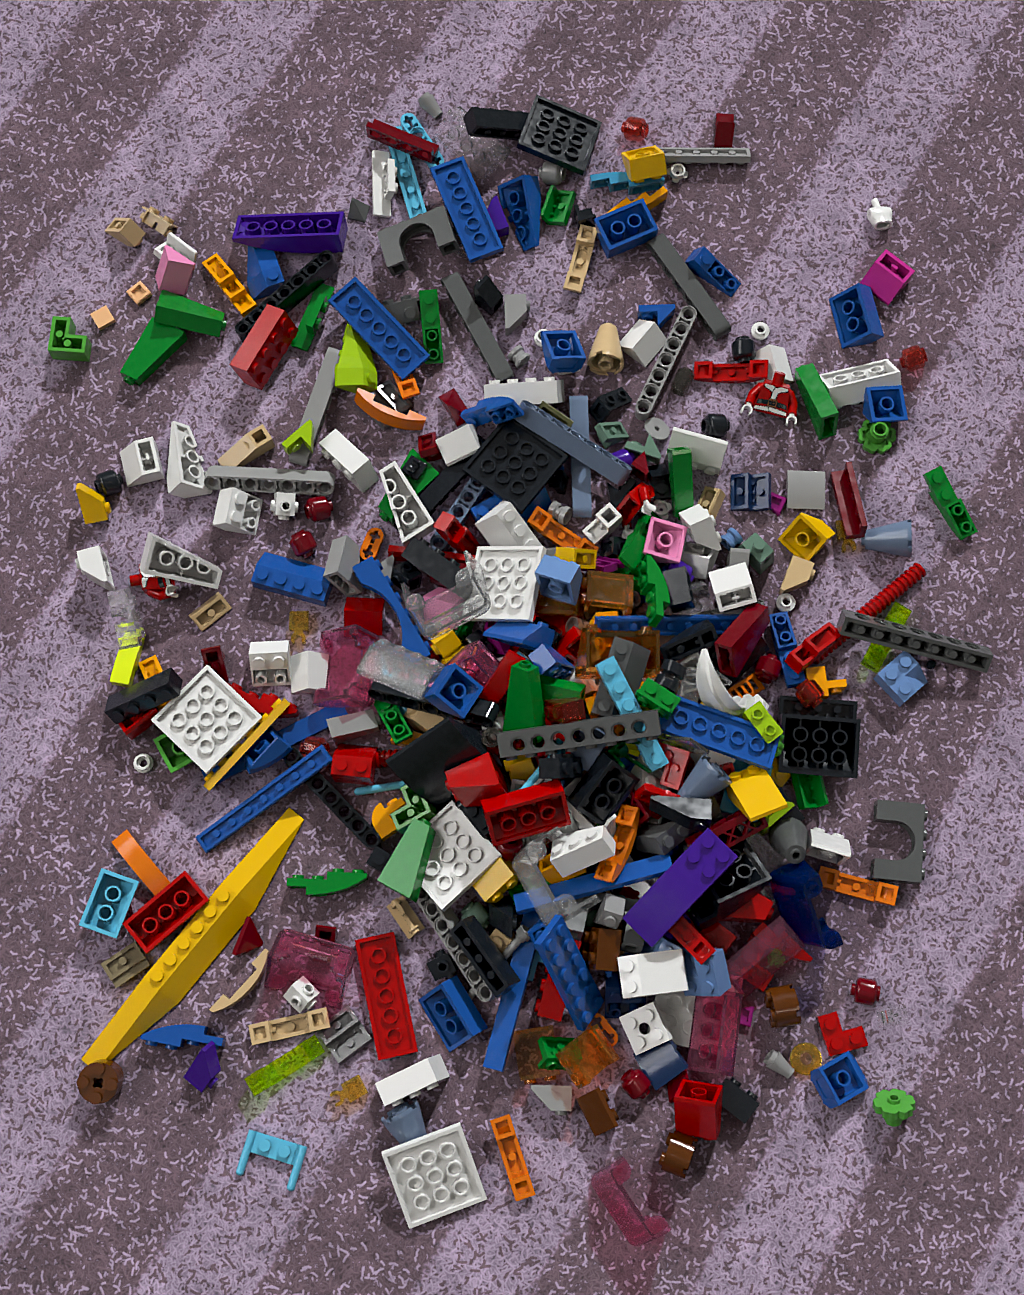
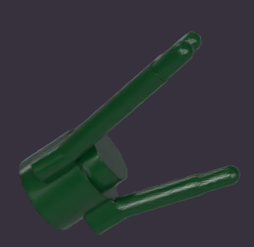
(621, 751)

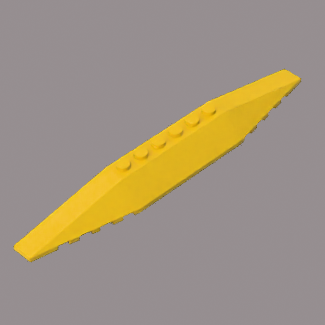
(198, 942)

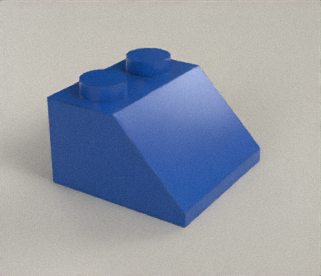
(454, 691)

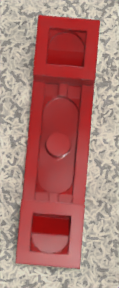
(731, 373)
(499, 681)
(692, 940)

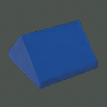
(884, 404)

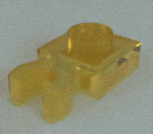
(840, 536)
(298, 623)
(352, 1089)

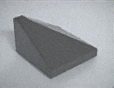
(358, 210)

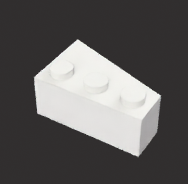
(349, 460)
(581, 849)
(412, 1080)

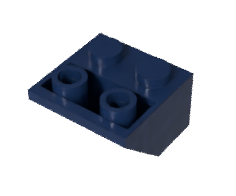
(614, 1003)

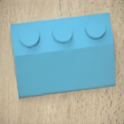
(109, 903)

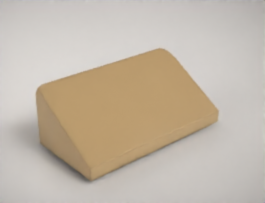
(711, 500)
(210, 611)

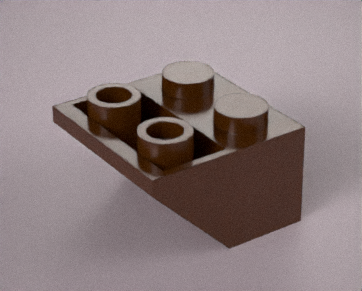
(601, 948)
(597, 1111)

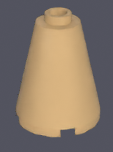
(606, 351)

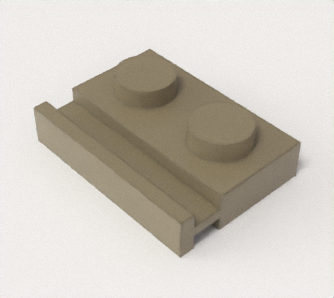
(125, 964)

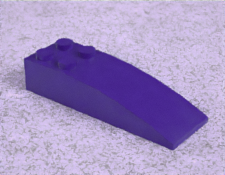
(293, 231)
(680, 887)

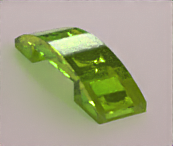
(877, 653)
(284, 1065)

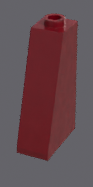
(741, 638)

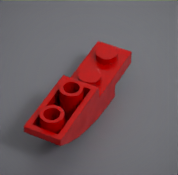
(264, 704)

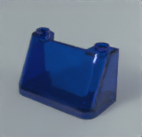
(793, 889)

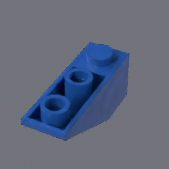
(712, 271)
(551, 662)

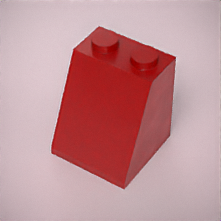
(354, 764)
(476, 781)
(754, 911)
(698, 1109)

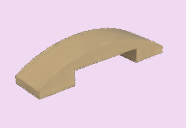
(581, 259)
(225, 1002)
(289, 1026)

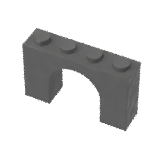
(395, 238)
(912, 818)
(665, 837)
(631, 940)

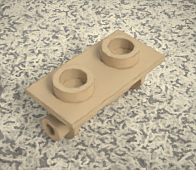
(152, 217)
(405, 917)

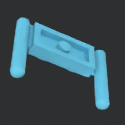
(275, 1149)

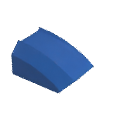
(562, 351)
(266, 751)
(839, 1080)

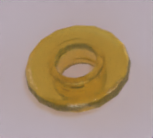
(795, 1056)

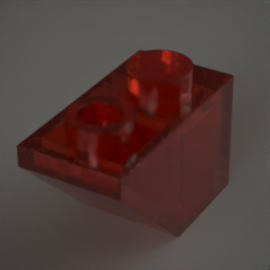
(564, 710)

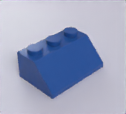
(625, 228)
(856, 316)
(521, 634)
(453, 1013)

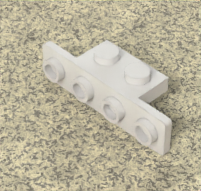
(383, 183)

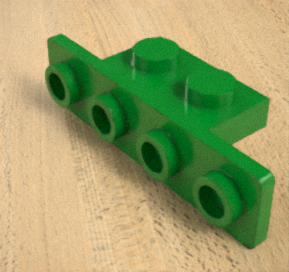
(313, 317)

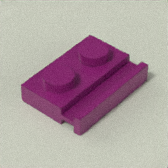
(606, 564)

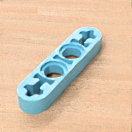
(417, 128)

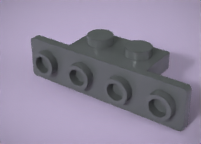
(404, 310)

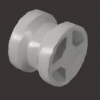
(518, 356)

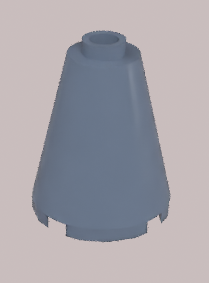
(890, 539)
(704, 780)
(405, 1122)

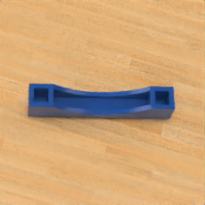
(371, 578)

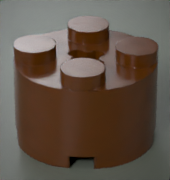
(783, 1006)
(112, 1082)
(678, 1153)

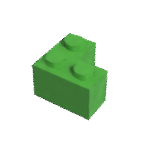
(65, 344)
(415, 808)

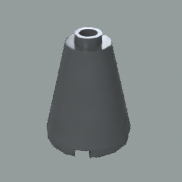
(789, 839)

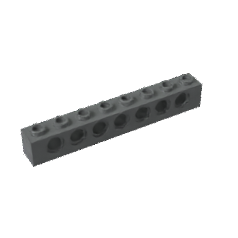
(914, 640)
(510, 752)

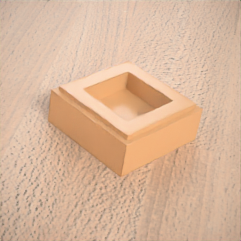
(139, 293)
(102, 317)

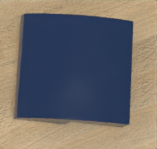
(751, 492)
(661, 1063)

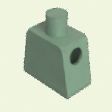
(760, 552)

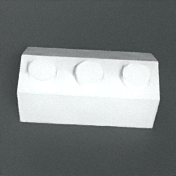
(706, 450)
(506, 527)

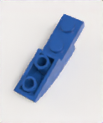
(492, 409)
(784, 643)
(175, 1036)

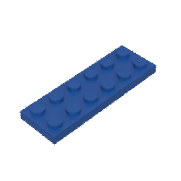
(466, 209)
(379, 328)
(720, 733)
(569, 972)

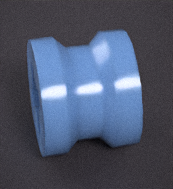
(731, 539)

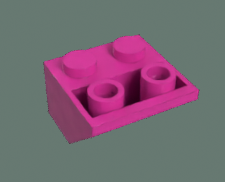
(887, 277)

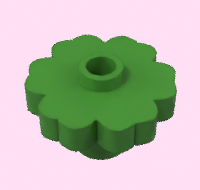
(876, 436)
(894, 1106)

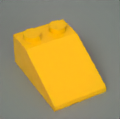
(755, 793)

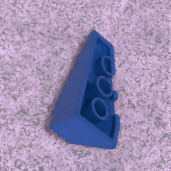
(523, 202)
(263, 273)

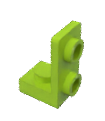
(763, 722)

